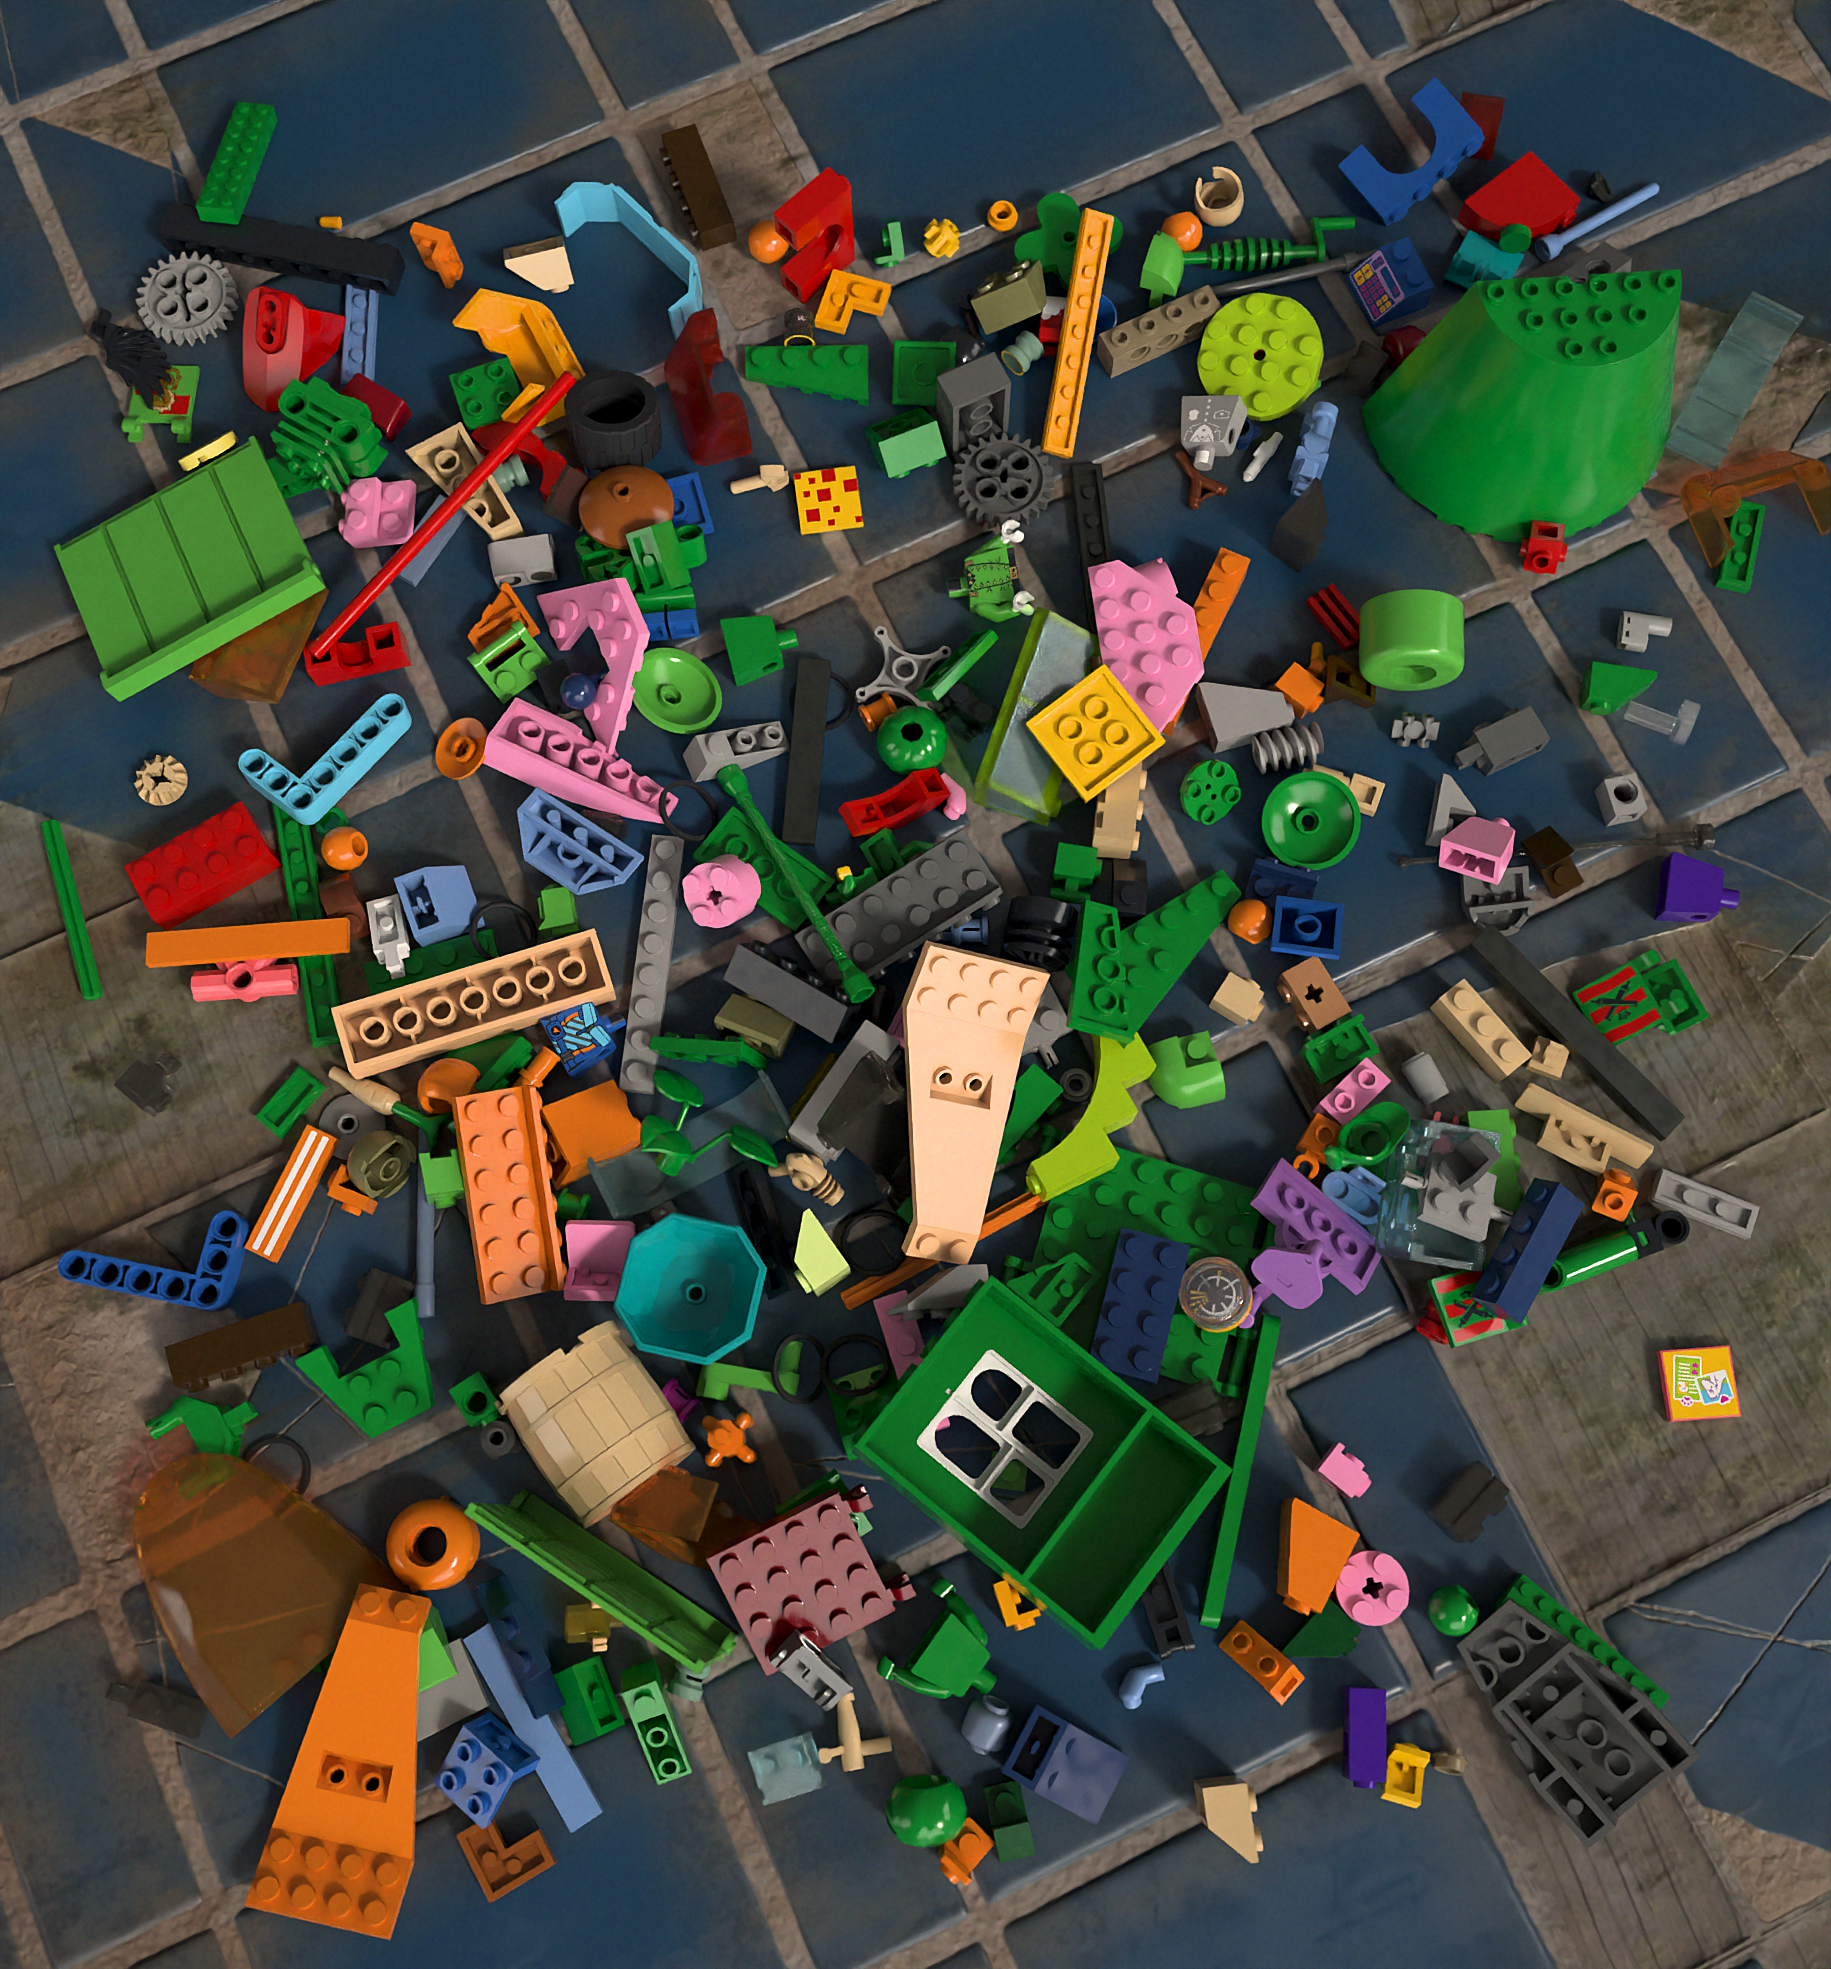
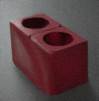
(387, 410)

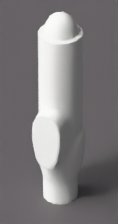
(1261, 456)

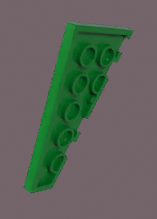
(1167, 941)

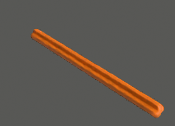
(992, 1222)

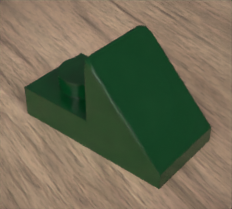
(1009, 1820)

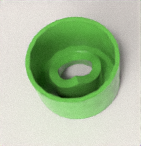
(1411, 639)

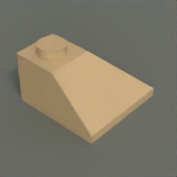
(541, 263)

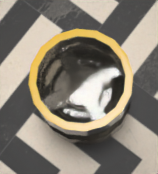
(799, 327)

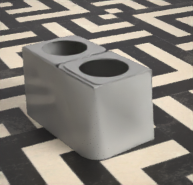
(523, 560)

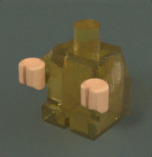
(590, 1624)

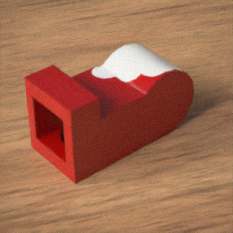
(1051, 323)

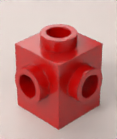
(1543, 547)

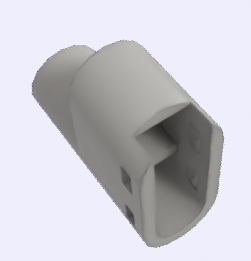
(1635, 627)

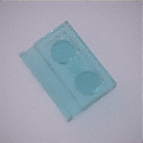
(787, 1768)

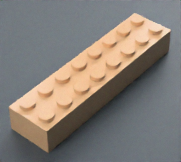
(471, 1004)

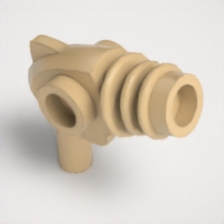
(807, 1174)

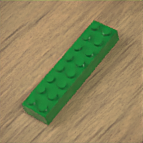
(236, 163)
(1548, 1610)

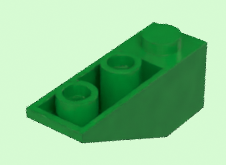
(655, 1721)

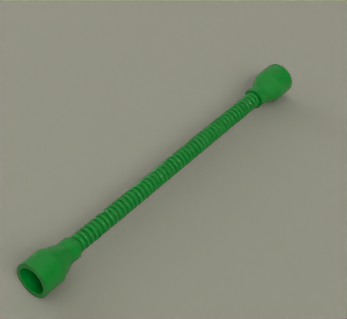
(854, 981)

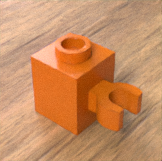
(1303, 687)
(1317, 1136)

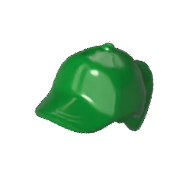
(1369, 1136)

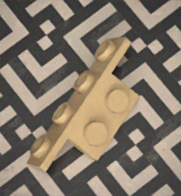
(1579, 1134)

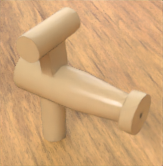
(851, 1746)

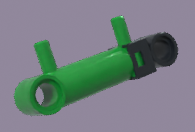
(1615, 1249)

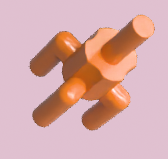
(728, 1439)

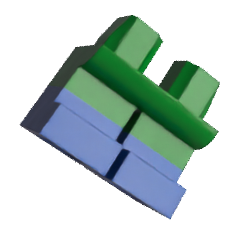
(677, 606)

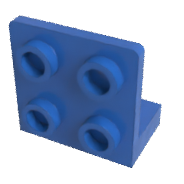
(483, 1766)

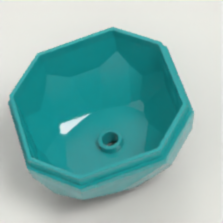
(663, 1270)

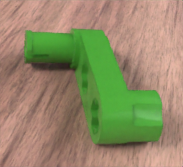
(717, 1377)

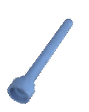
(1550, 245)

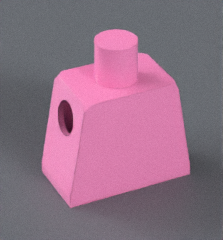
(1478, 848)

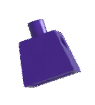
(1691, 890)

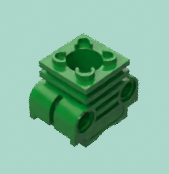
(326, 435)

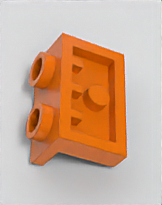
(438, 252)

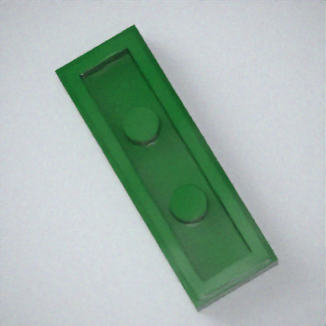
(1738, 565)
(956, 665)

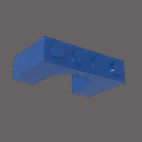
(1394, 193)

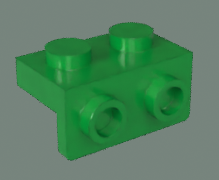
(1668, 983)
(1338, 1049)

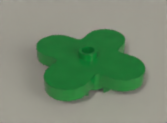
(1057, 237)

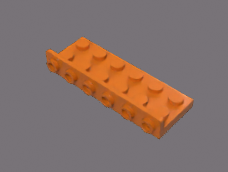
(509, 1193)

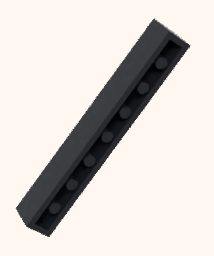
(285, 250)

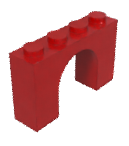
(825, 217)

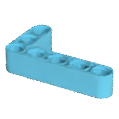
(331, 764)

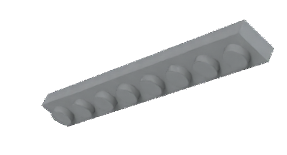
(652, 963)

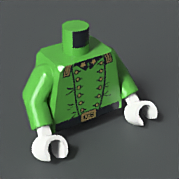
(993, 579)

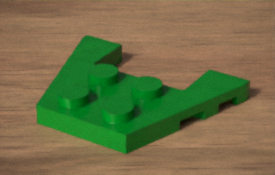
(385, 1388)

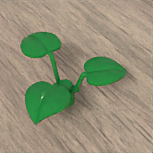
(674, 1148)

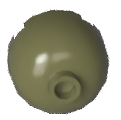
(380, 1162)

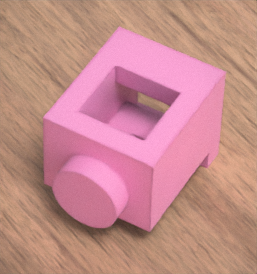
(1343, 1472)

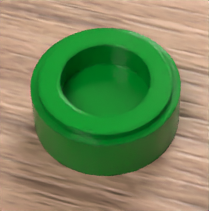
(1515, 238)
(332, 819)

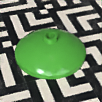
(676, 691)

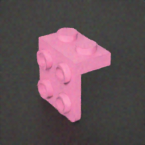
(596, 1258)

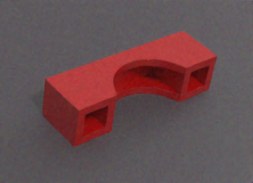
(530, 451)

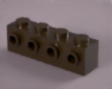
(698, 187)
(242, 1346)

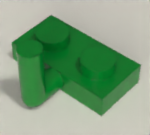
(886, 854)

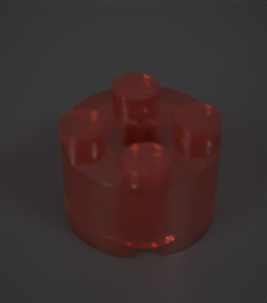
(1487, 113)

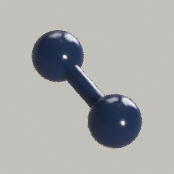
(580, 690)

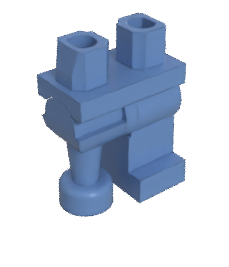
(1312, 453)

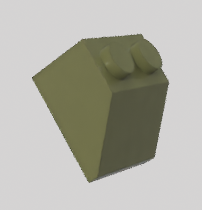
(757, 1024)

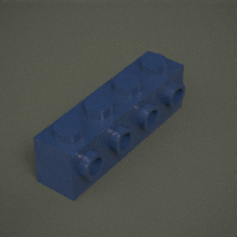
(1527, 1250)

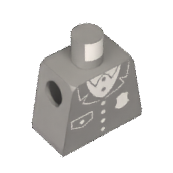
(1211, 426)

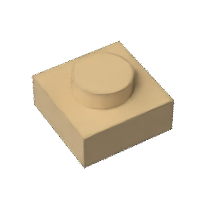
(1366, 793)

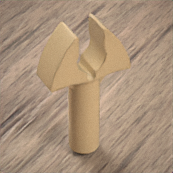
(770, 476)

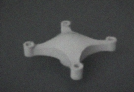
(901, 671)

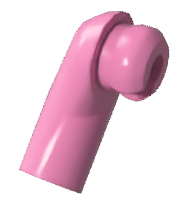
(957, 799)

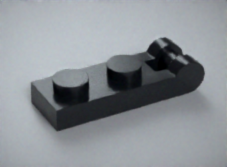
(1166, 1611)

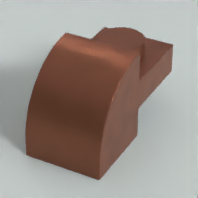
(342, 900)

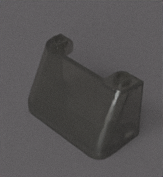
(872, 1123)

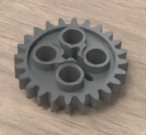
(1003, 455)

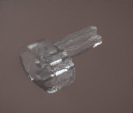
(1676, 728)

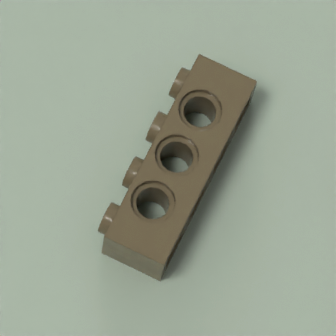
(1157, 331)

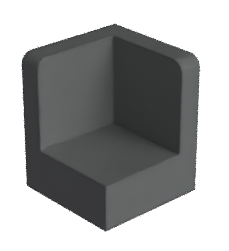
(1469, 1161)

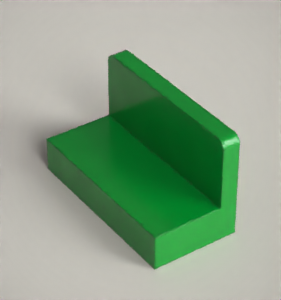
(658, 558)
(589, 1700)

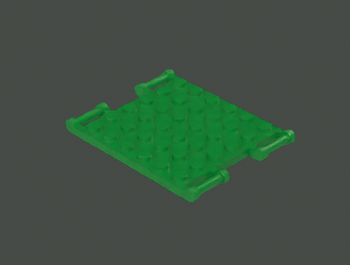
(1162, 1202)

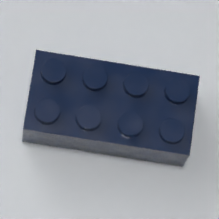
(1138, 1304)

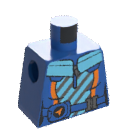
(582, 1036)

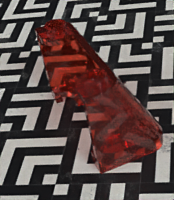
(711, 424)

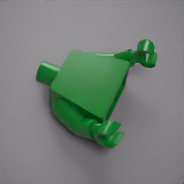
(948, 1655)

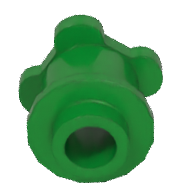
(572, 1206)

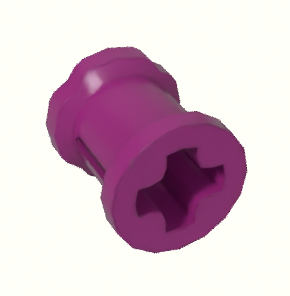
(680, 1400)

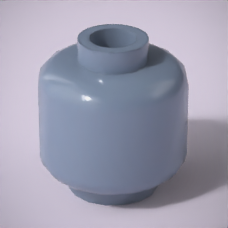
(987, 1724)

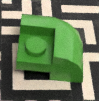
(1162, 268)
(1187, 1071)

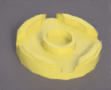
(208, 450)

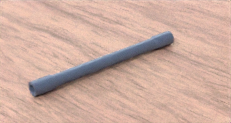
(424, 1287)

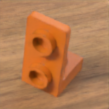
(1262, 1661)
(964, 1852)

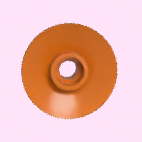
(461, 748)

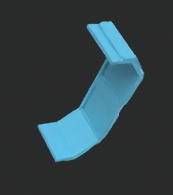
(611, 203)

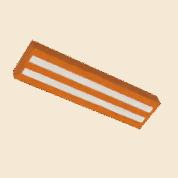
(292, 1193)

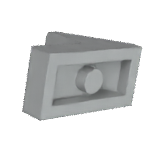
(1447, 805)

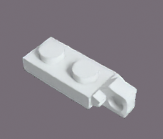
(389, 933)

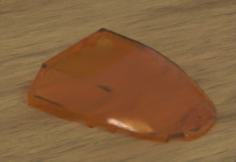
(246, 1579)

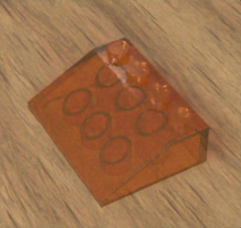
(262, 659)

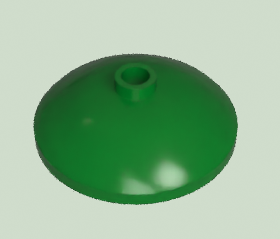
(1333, 815)

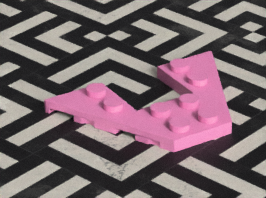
(622, 639)

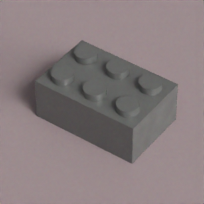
(973, 402)

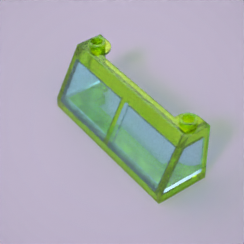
(1015, 769)

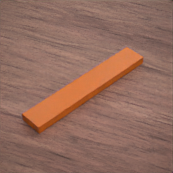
(248, 942)

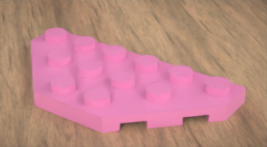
(1146, 639)

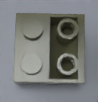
(1010, 296)

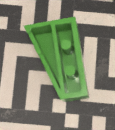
(442, 1179)

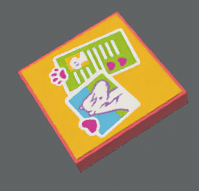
(1698, 1383)

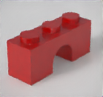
(379, 652)

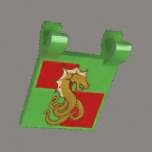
(174, 408)

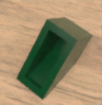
(1322, 1635)

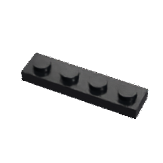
(764, 1228)

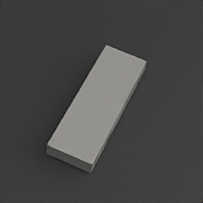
(1703, 1203)

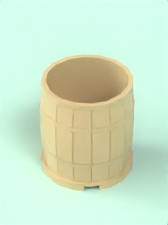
(594, 1422)

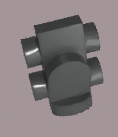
(1414, 727)

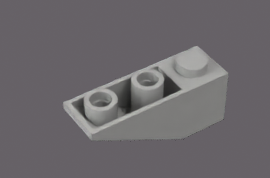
(739, 746)
(940, 1293)

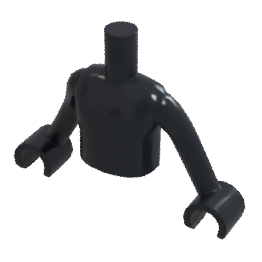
(967, 344)

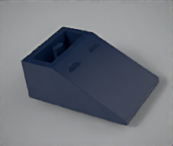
(1064, 1763)

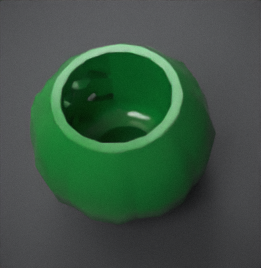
(907, 756)
(926, 1810)

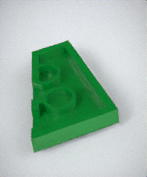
(703, 1046)

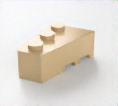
(1117, 815)

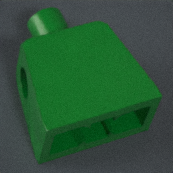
(755, 646)

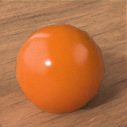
(1185, 229)
(765, 243)
(344, 848)
(1251, 920)

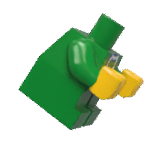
(850, 885)

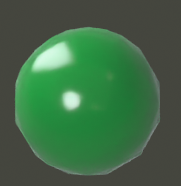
(1452, 1610)

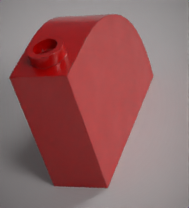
(1521, 195)

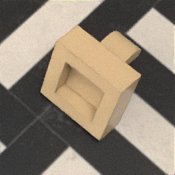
(1547, 1058)

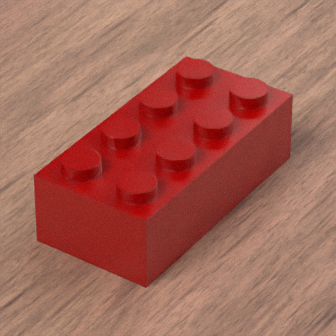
(203, 866)

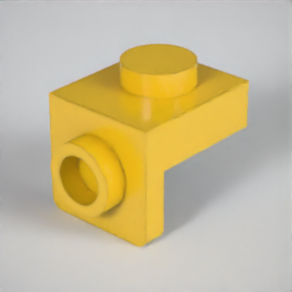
(1404, 1774)

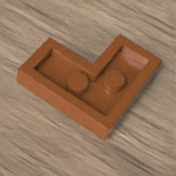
(500, 1866)

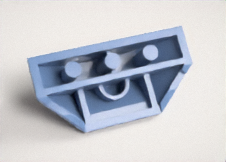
(571, 846)

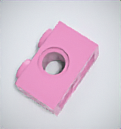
(1353, 1093)

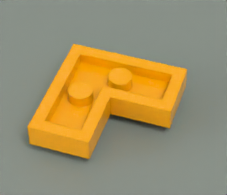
(850, 292)

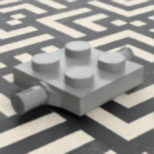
(1046, 1027)
(1450, 1209)

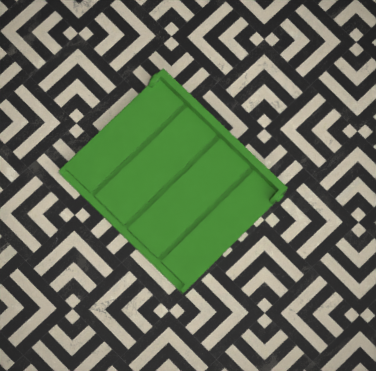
(188, 570)
(608, 1579)

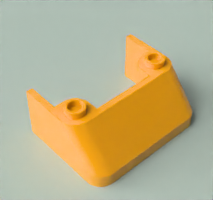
(529, 338)

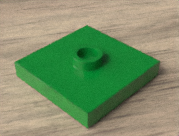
(916, 371)

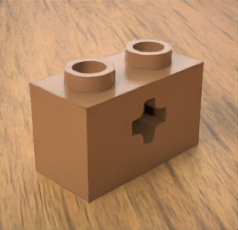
(1312, 979)

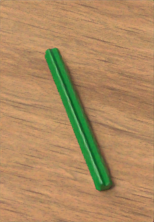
(71, 910)

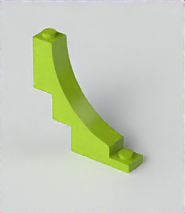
(1087, 1148)

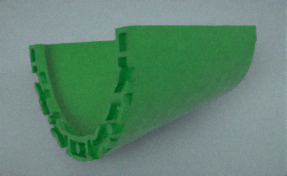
(1534, 402)

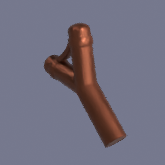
(1197, 481)

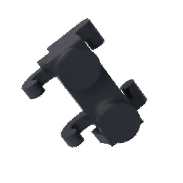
(970, 709)

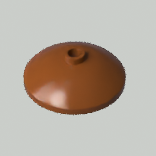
(611, 516)

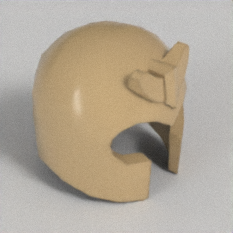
(1219, 201)

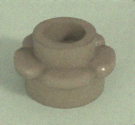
(1450, 1760)

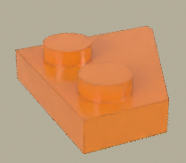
(497, 621)

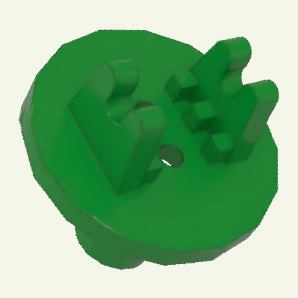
(1220, 782)

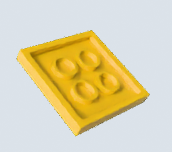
(1095, 733)

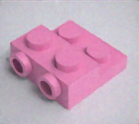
(378, 512)

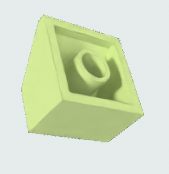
(817, 1258)

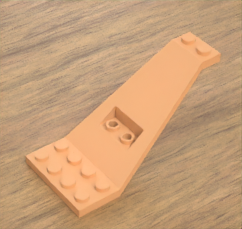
(967, 1020)

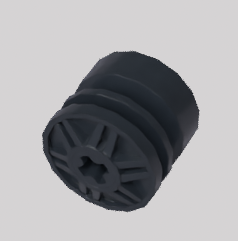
(1039, 932)

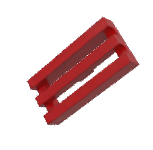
(1326, 621)

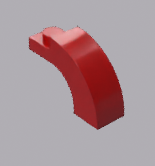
(896, 806)

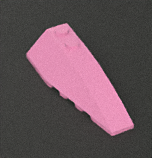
(566, 764)

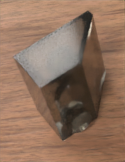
(1302, 529)

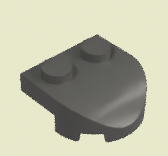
(1502, 904)

